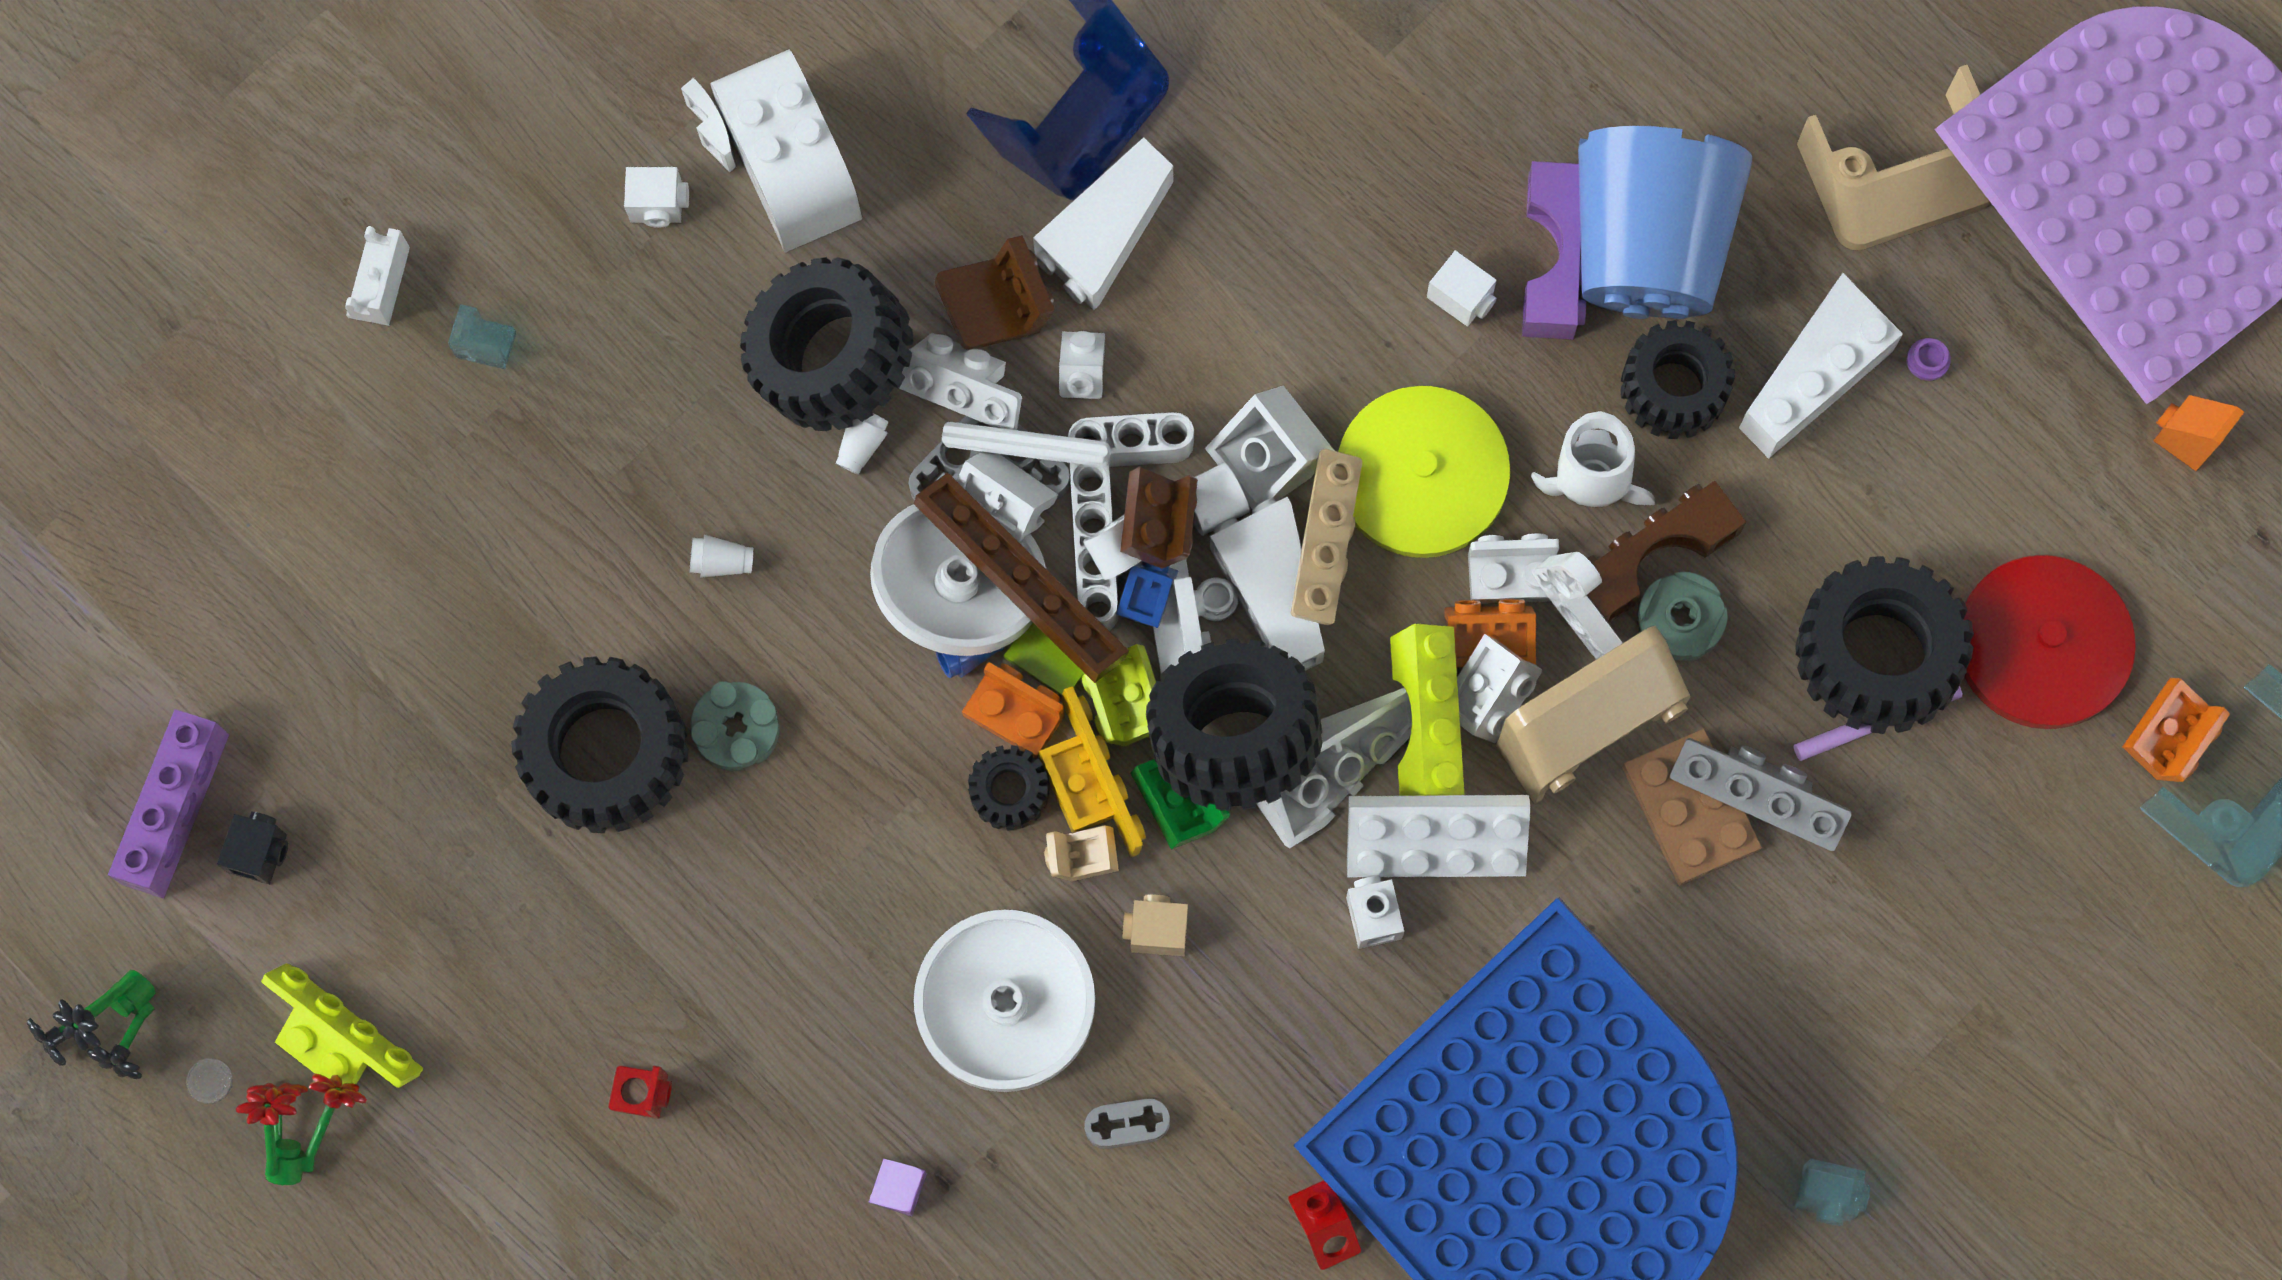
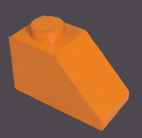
(2196, 428)

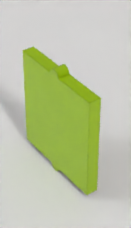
(1043, 660)

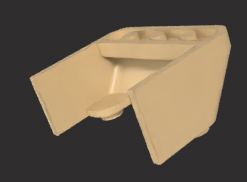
(1896, 201)
(1591, 711)

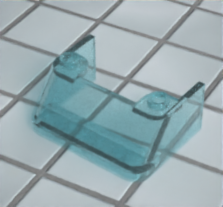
(2225, 835)

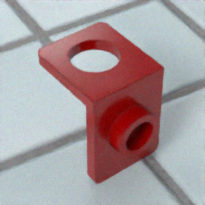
(658, 1091)
(1322, 1219)

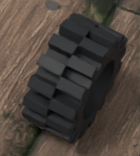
(1008, 761)

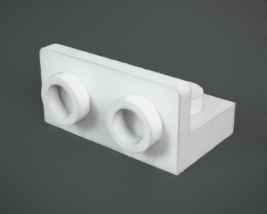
(1504, 567)
(1493, 687)

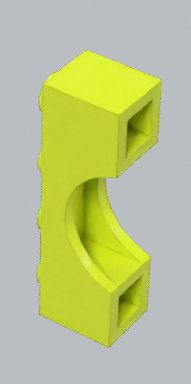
(1426, 667)

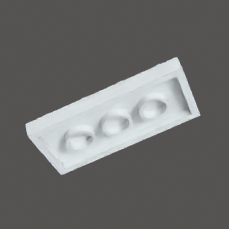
(1438, 836)

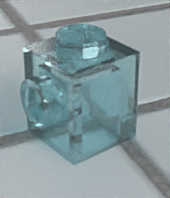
(1832, 1192)

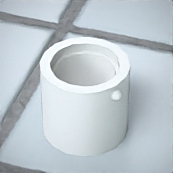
(1218, 499)

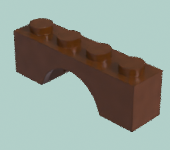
(1699, 523)

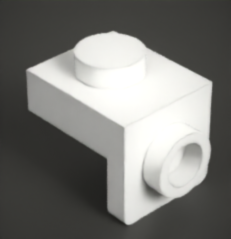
(1081, 365)

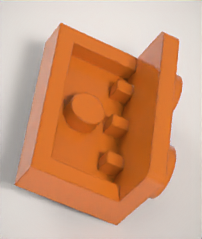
(2175, 732)

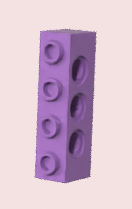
(168, 804)

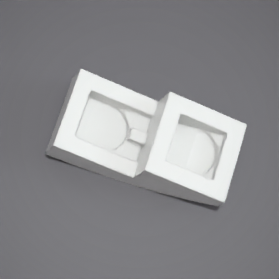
(712, 129)

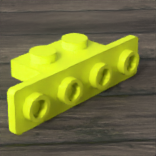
(331, 1037)

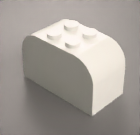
(787, 150)

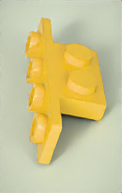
(1084, 781)

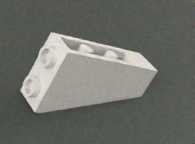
(1104, 223)
(1262, 564)

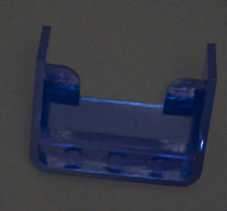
(1097, 112)

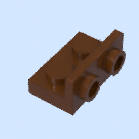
(1158, 518)

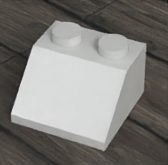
(1269, 446)

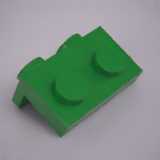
(1176, 816)

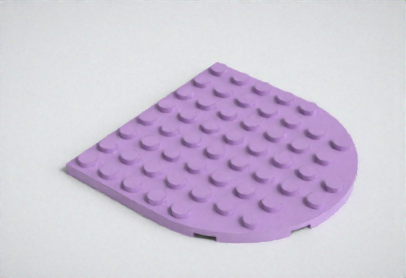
(2140, 181)

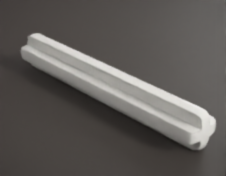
(1026, 444)

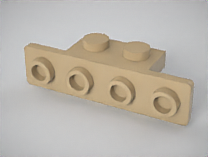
(1326, 537)

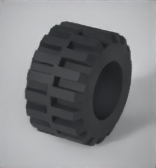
(1682, 347)

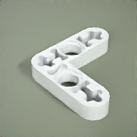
(1567, 582)

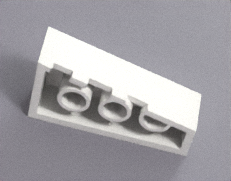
(1826, 360)

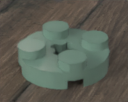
(1705, 606)
(743, 749)

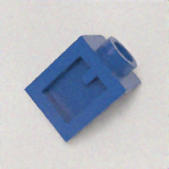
(1146, 593)

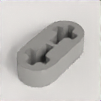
(1124, 1112)

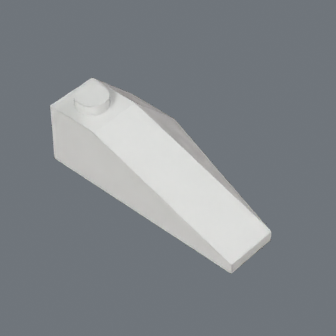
(1349, 751)

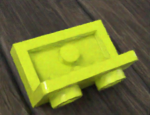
(1122, 698)

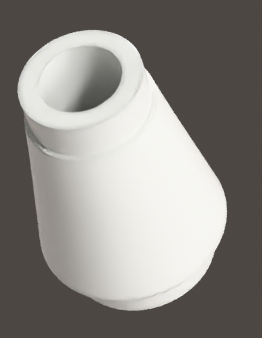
(861, 442)
(719, 557)

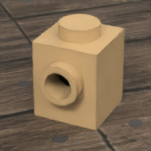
(1156, 926)

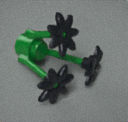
(125, 997)

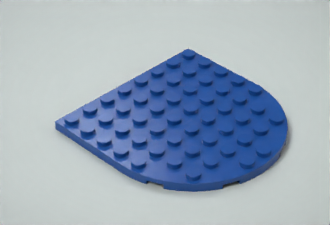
(1539, 1127)

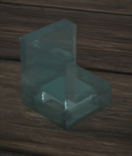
(480, 339)

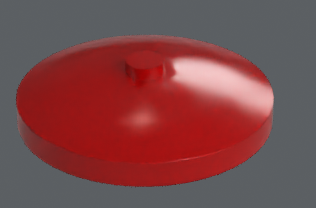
(2048, 642)

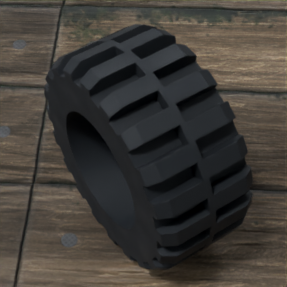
(792, 315)
(1900, 594)
(565, 701)
(1242, 766)

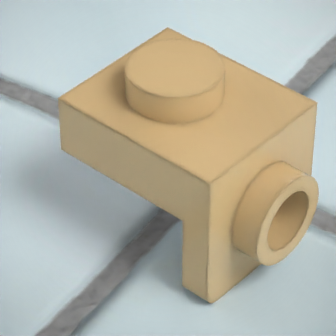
(1081, 853)

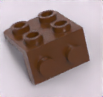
(996, 297)

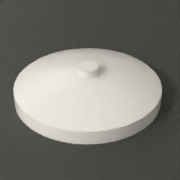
(938, 593)
(1004, 1000)

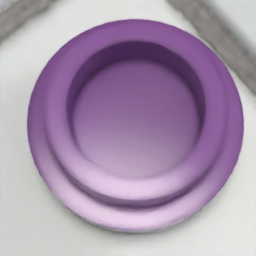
(1928, 359)

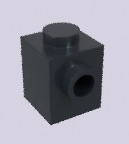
(253, 847)

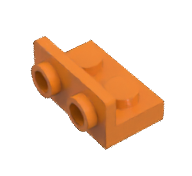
(1508, 623)
(1014, 709)

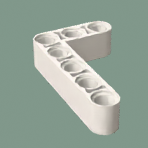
(1098, 503)

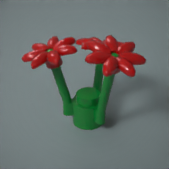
(284, 1156)

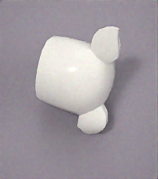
(1594, 468)

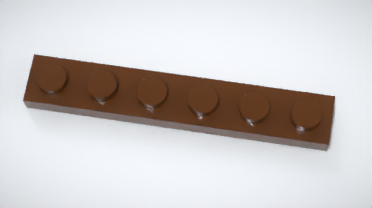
(1021, 577)

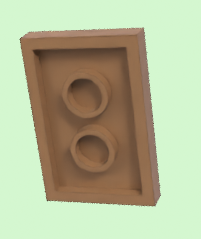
(1689, 826)

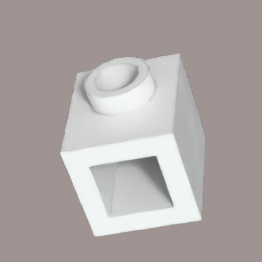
(655, 195)
(1462, 289)
(1374, 912)

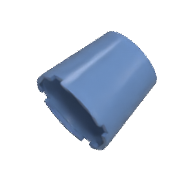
(1657, 218)

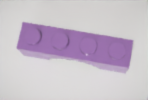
(1553, 299)

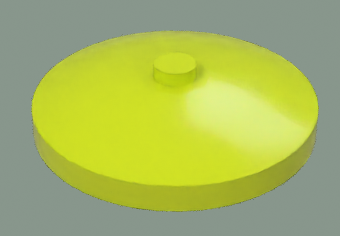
(1428, 471)

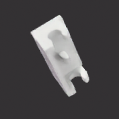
(378, 277)
(1006, 492)

